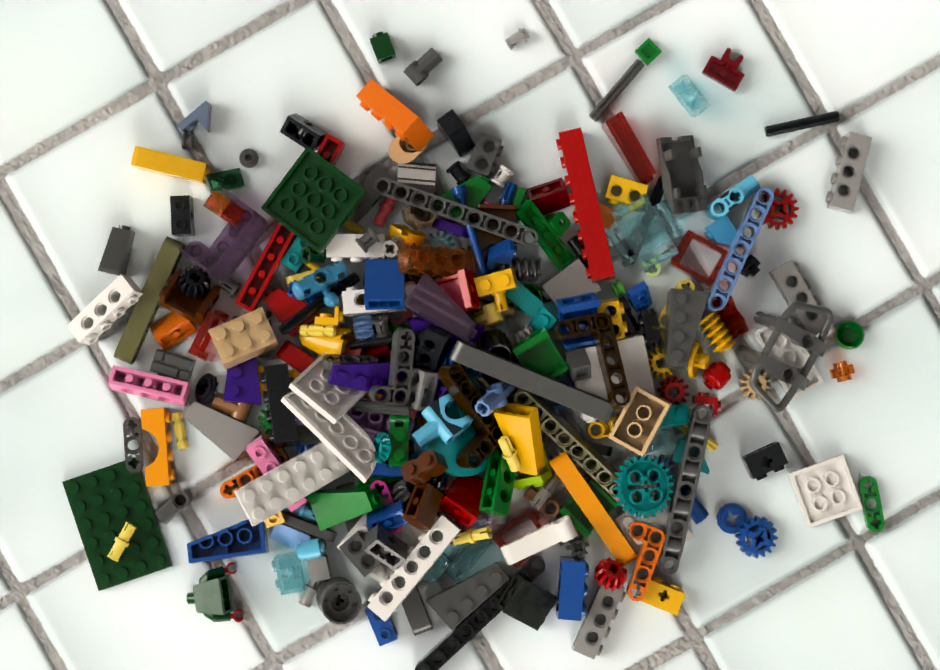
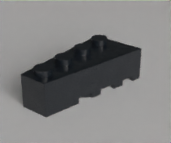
(281, 419)

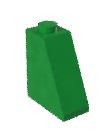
(477, 190)

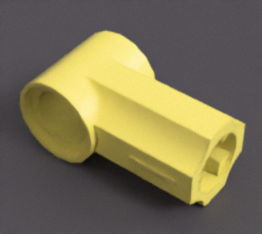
(488, 315)

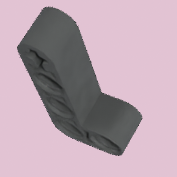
(395, 367)

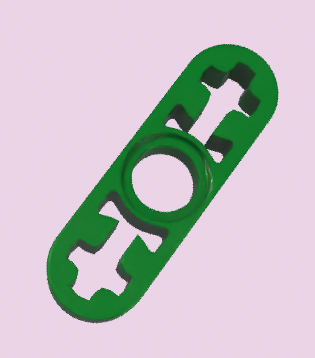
(869, 518)

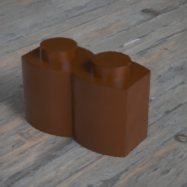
(424, 467)

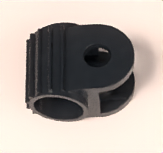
(493, 339)

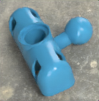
(330, 277)

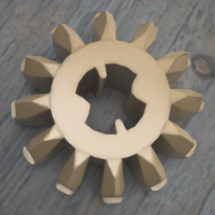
(761, 380)

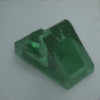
(226, 179)

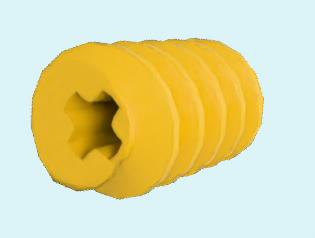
(716, 333)

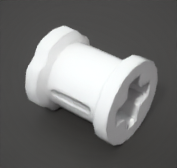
(501, 176)

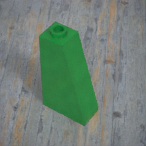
(341, 505)

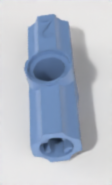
(495, 397)

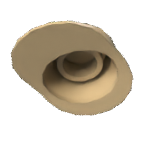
(403, 152)

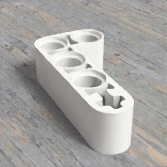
(539, 539)

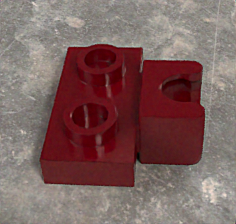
(724, 70)

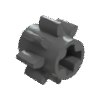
(578, 552)

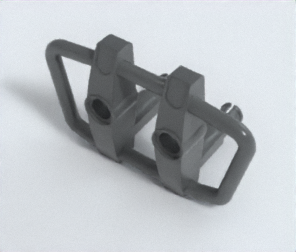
(798, 337)

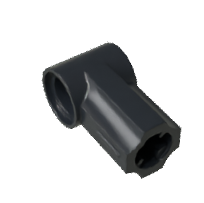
(632, 325)

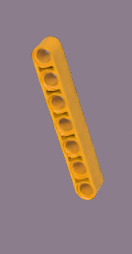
(592, 508)

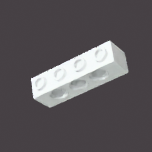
(108, 299)
(352, 308)

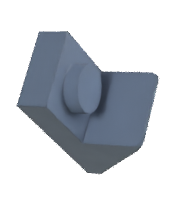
(201, 114)

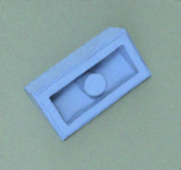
(288, 535)

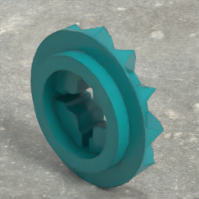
(382, 446)

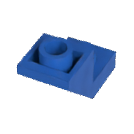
(500, 253)

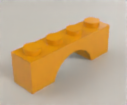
(156, 422)

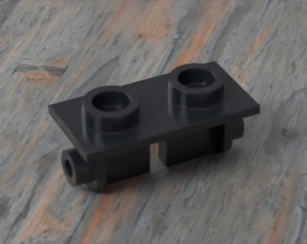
(650, 335)

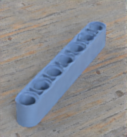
(746, 242)

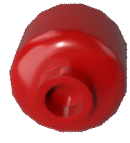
(716, 375)

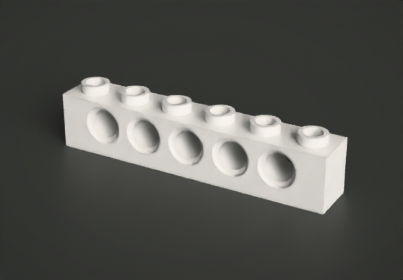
(386, 609)

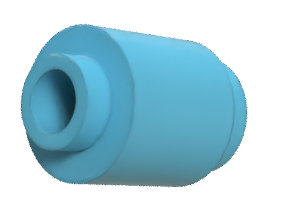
(311, 549)

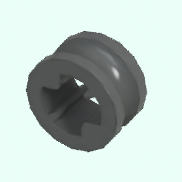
(188, 141)

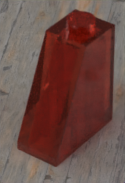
(224, 208)

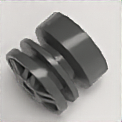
(344, 608)

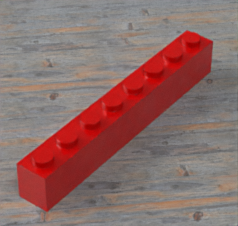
(586, 204)

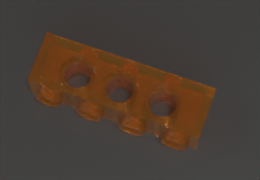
(433, 260)

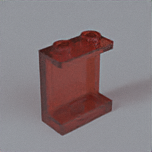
(203, 337)

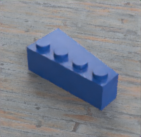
(230, 542)

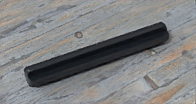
(803, 123)

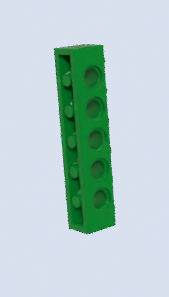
(497, 483)

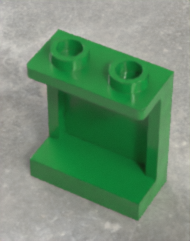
(540, 354)
(577, 516)

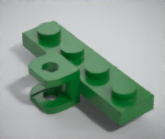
(548, 230)

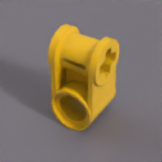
(605, 428)

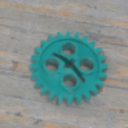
(641, 468)

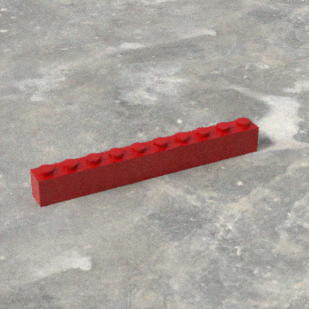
(279, 243)

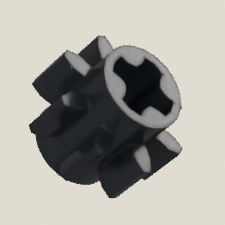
(750, 266)

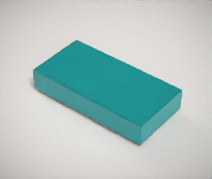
(525, 300)

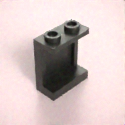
(526, 602)

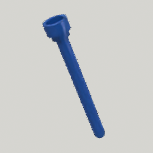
(460, 193)

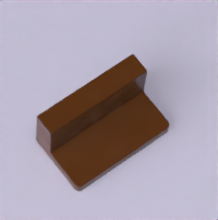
(503, 211)

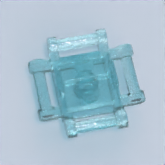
(644, 233)

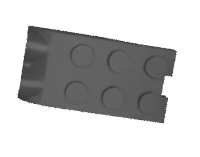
(682, 174)

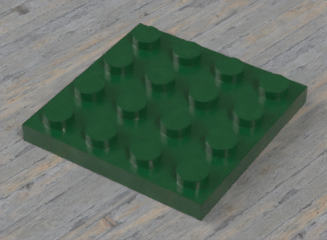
(314, 200)

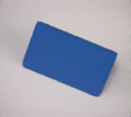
(387, 516)

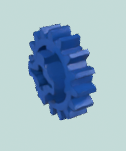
(752, 546)

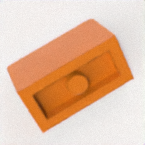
(172, 330)

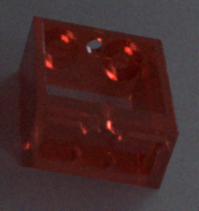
(682, 247)
(497, 537)

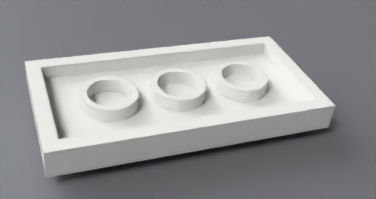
(791, 355)

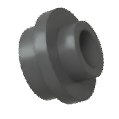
(249, 164)

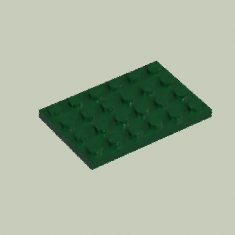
(100, 507)

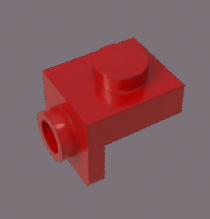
(703, 398)

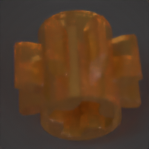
(842, 371)

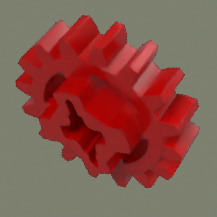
(782, 214)

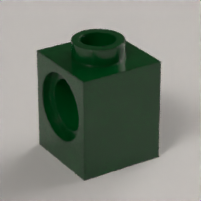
(382, 47)

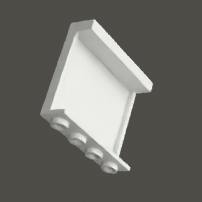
(635, 365)

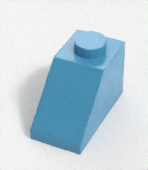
(722, 232)

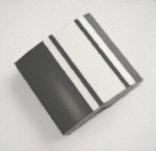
(418, 176)

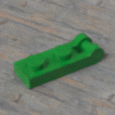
(399, 440)

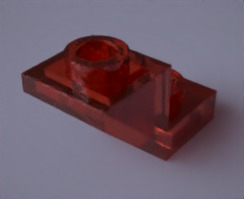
(732, 318)

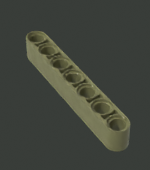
(149, 302)

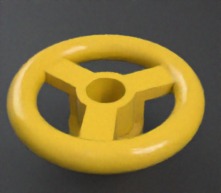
(697, 360)

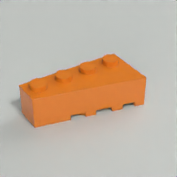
(394, 115)

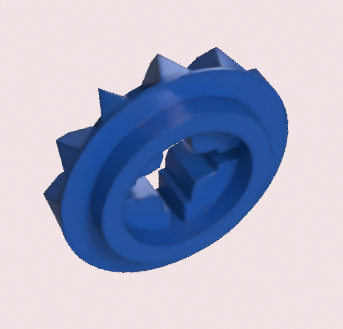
(734, 509)

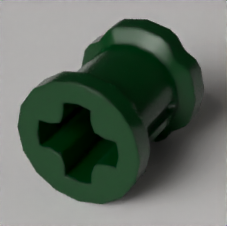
(309, 255)

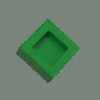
(648, 51)

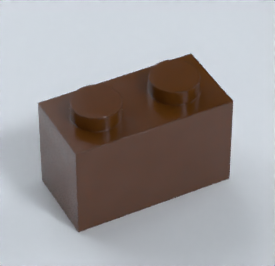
(423, 506)

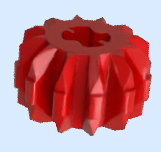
(676, 397)
(610, 574)

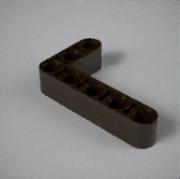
(603, 351)
(487, 430)

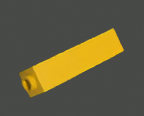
(169, 165)
(523, 428)

